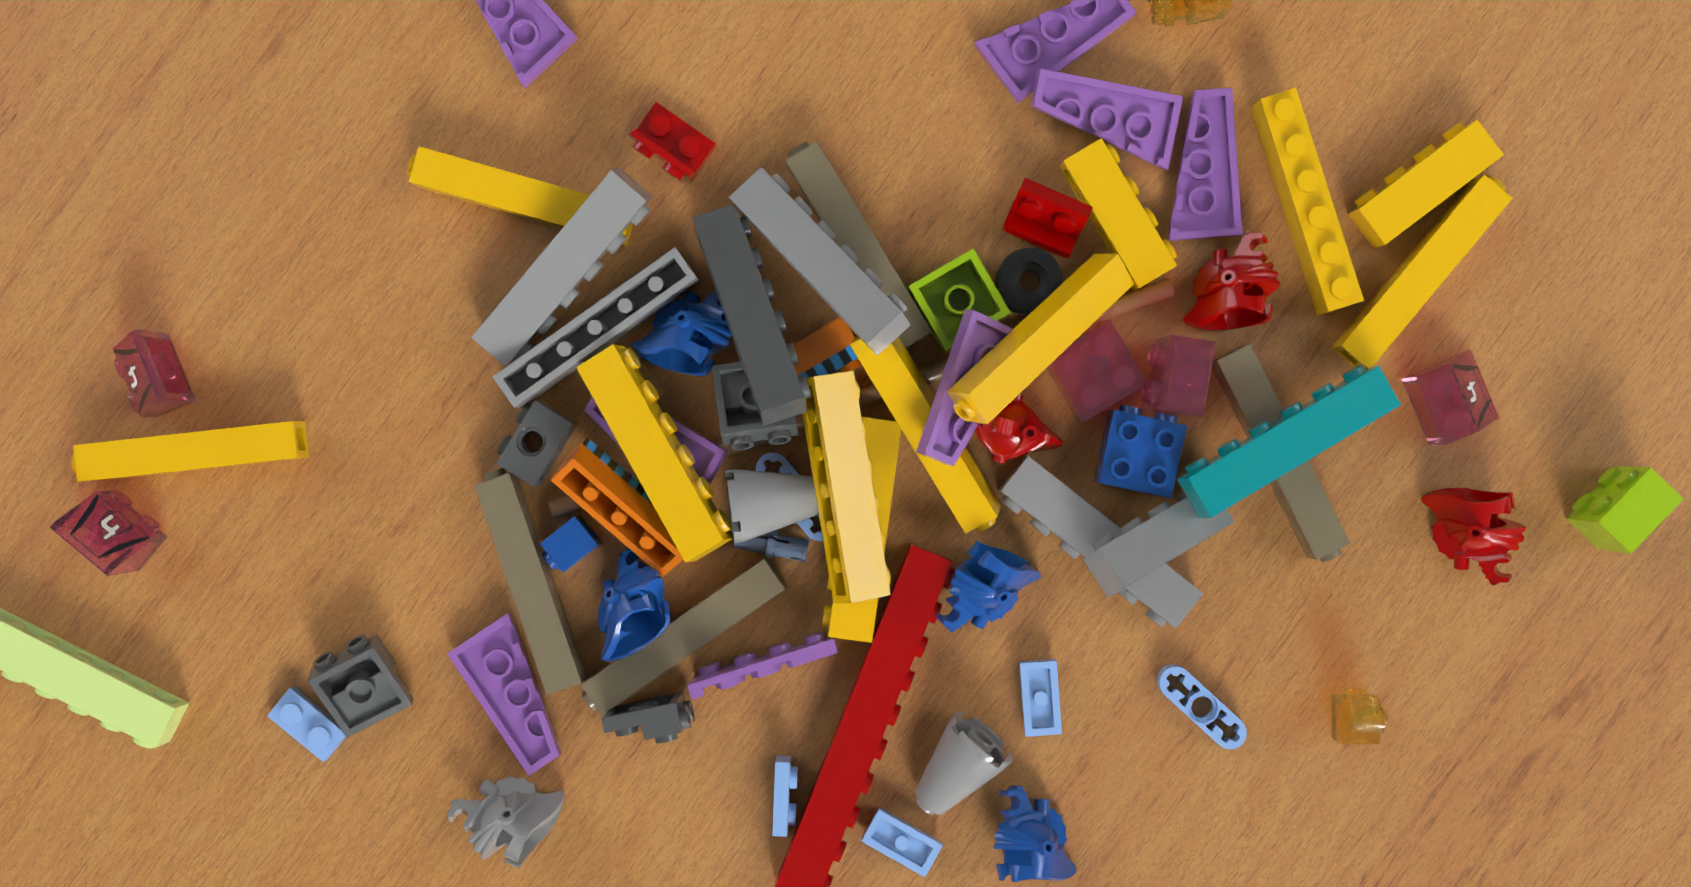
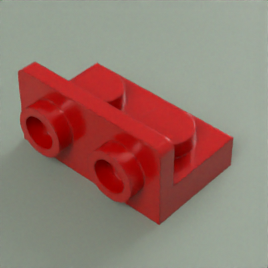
(672, 142)
(1046, 218)

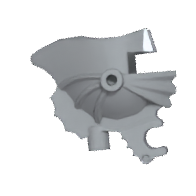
(508, 816)

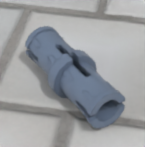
(777, 545)

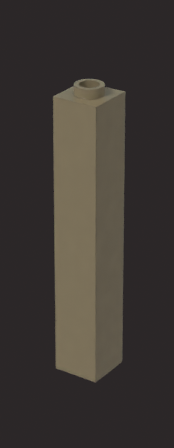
(837, 209)
(1297, 490)
(530, 581)
(684, 636)

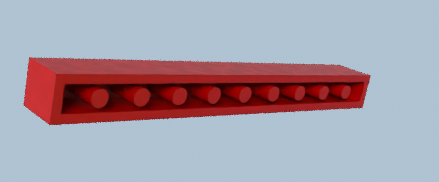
(865, 719)

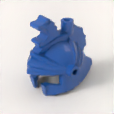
(686, 335)
(986, 586)
(632, 608)
(1032, 840)

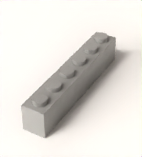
(821, 261)
(563, 266)
(596, 328)
(1080, 525)

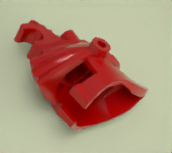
(1234, 288)
(1016, 433)
(1471, 528)

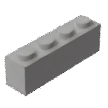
(1151, 543)

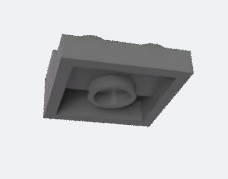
(738, 412)
(359, 684)
(659, 717)

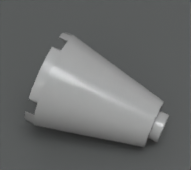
(767, 501)
(961, 763)

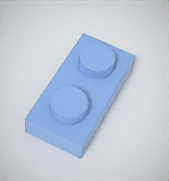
(1040, 697)
(307, 723)
(783, 811)
(901, 841)

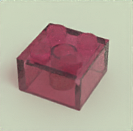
(1096, 372)
(1179, 376)

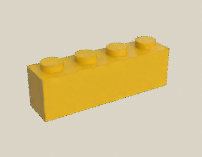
(1424, 184)
(1118, 213)

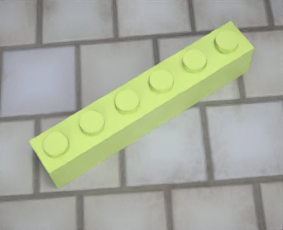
(87, 683)

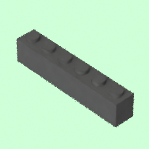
(750, 315)

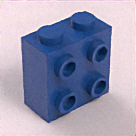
(1140, 451)

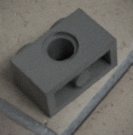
(555, 432)

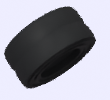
(1021, 261)

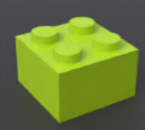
(952, 290)
(1624, 508)

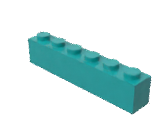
(1289, 441)

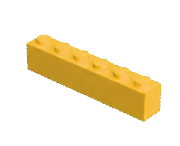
(1306, 201)
(882, 442)
(655, 452)
(845, 489)

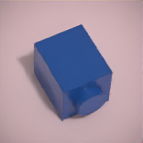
(570, 544)

